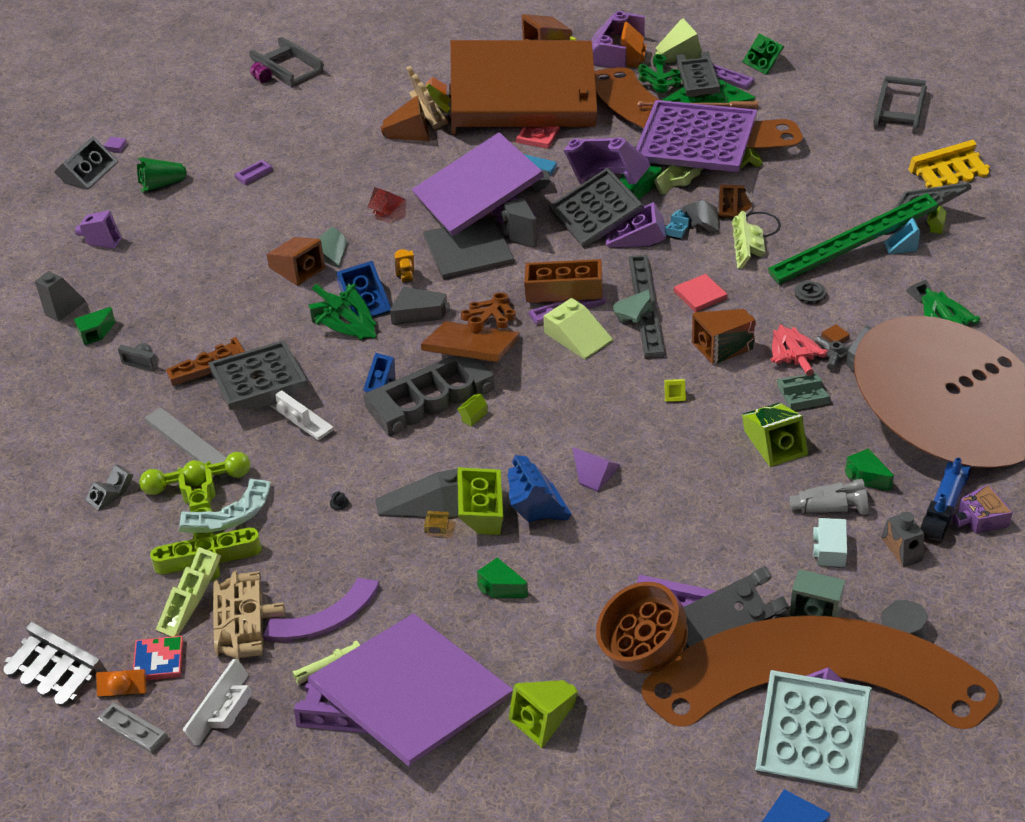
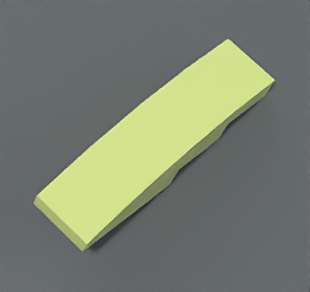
(190, 590)

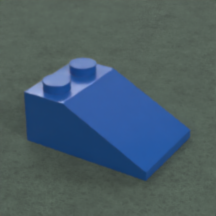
(368, 287)

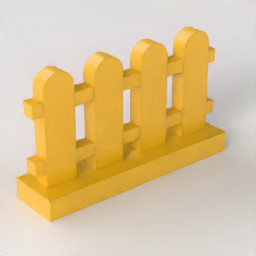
(943, 158)

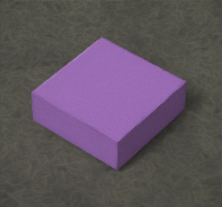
(115, 144)

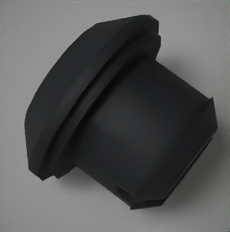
(338, 501)

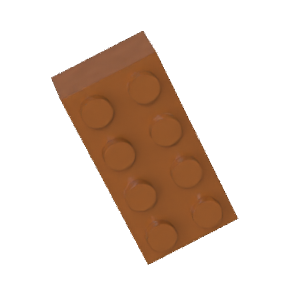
(563, 280)

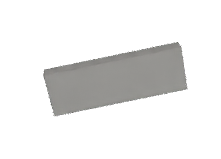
(132, 728)

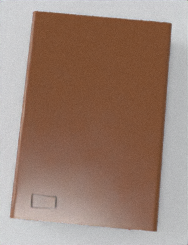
(522, 83)

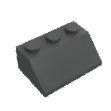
(86, 164)

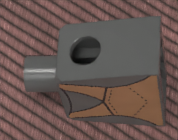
(904, 538)

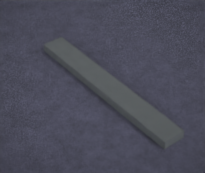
(649, 322)

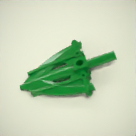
(942, 304)
(359, 326)

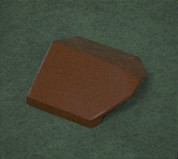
(733, 200)

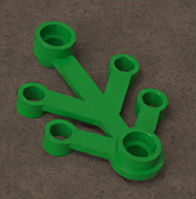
(660, 84)

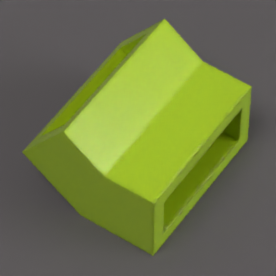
(936, 220)
(473, 409)

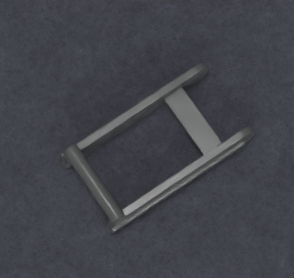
(288, 47)
(897, 116)

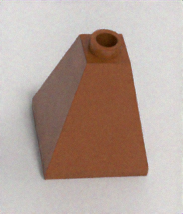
(407, 122)

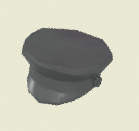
(907, 617)

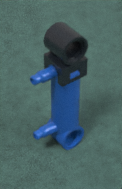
(941, 508)

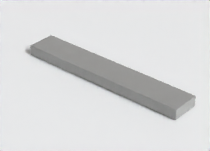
(184, 438)

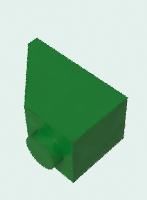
(869, 468)
(501, 581)

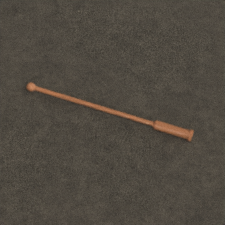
(736, 104)

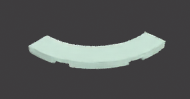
(229, 516)

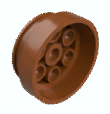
(642, 628)

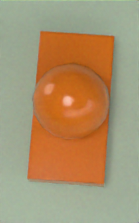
(121, 682)

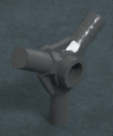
(835, 351)

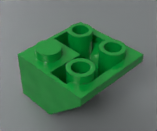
(763, 54)

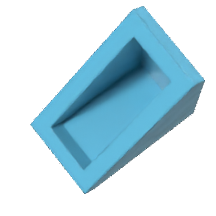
(904, 239)

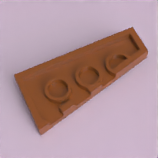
(199, 367)

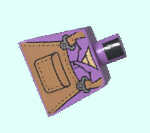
(983, 511)

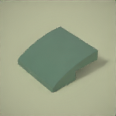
(803, 391)

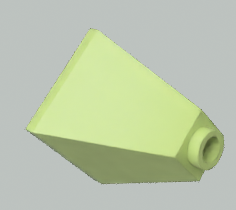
(679, 41)

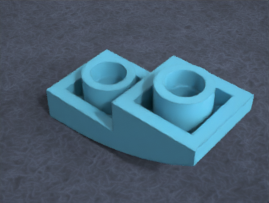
(678, 224)

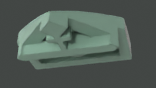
(633, 307)

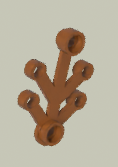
(499, 301)

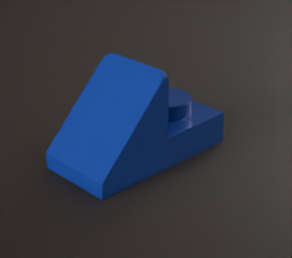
(380, 372)

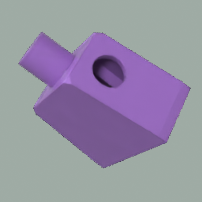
(99, 230)

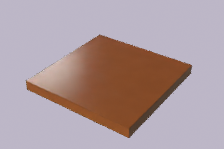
(458, 340)

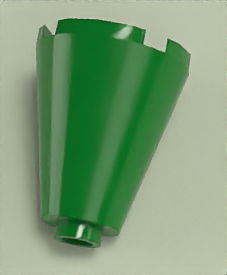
(158, 173)

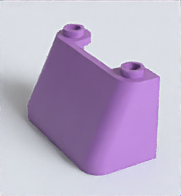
(594, 155)

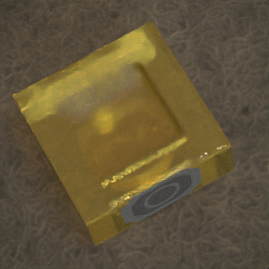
(436, 522)

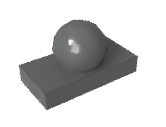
(140, 356)

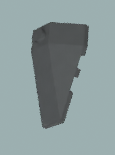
(430, 493)

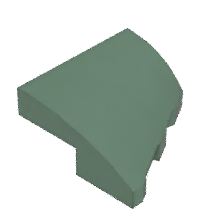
(333, 246)

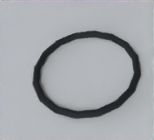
(779, 224)

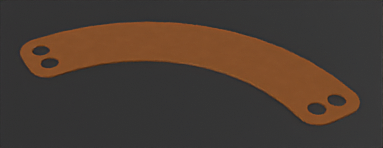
(625, 92)
(806, 644)

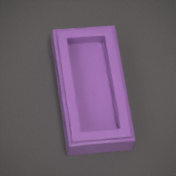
(253, 172)

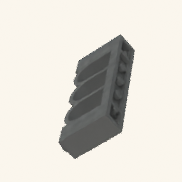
(394, 418)

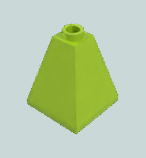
(541, 707)

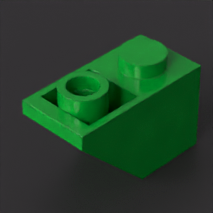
(95, 325)

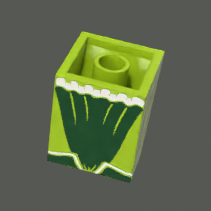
(776, 433)

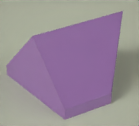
(593, 469)

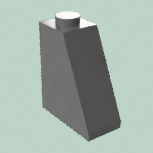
(57, 296)
(418, 306)

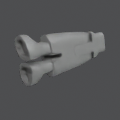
(832, 498)

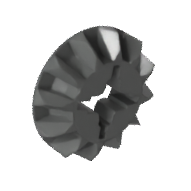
(804, 288)

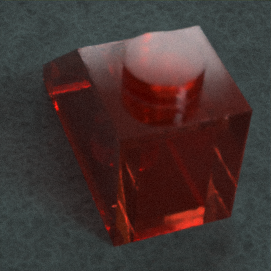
(384, 202)

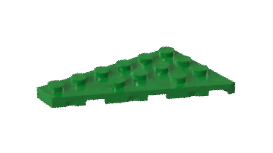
(727, 94)

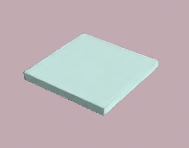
(813, 729)

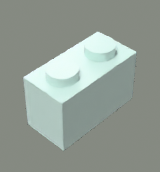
(831, 542)

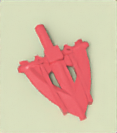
(796, 353)

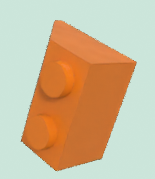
(634, 46)

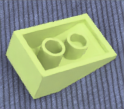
(576, 329)

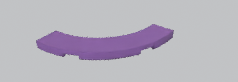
(327, 620)

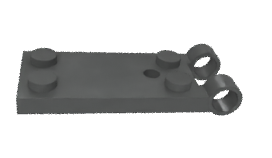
(698, 75)
(717, 610)

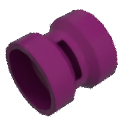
(261, 72)

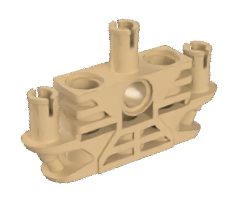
(241, 611)

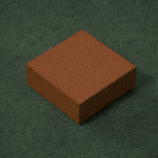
(835, 333)

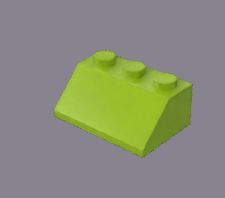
(480, 499)

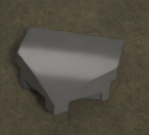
(703, 214)

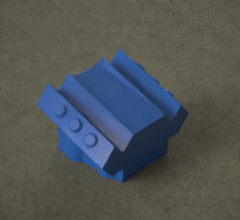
(533, 493)

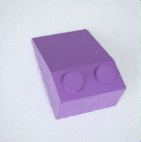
(640, 230)

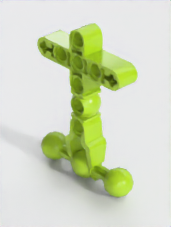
(231, 544)

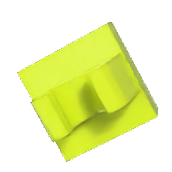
(675, 390)

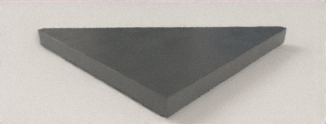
(940, 194)

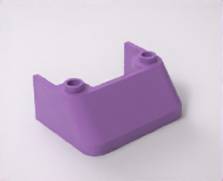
(613, 55)

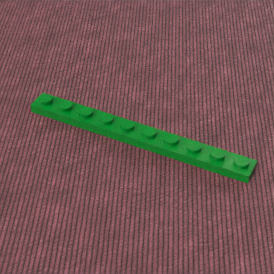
(852, 238)

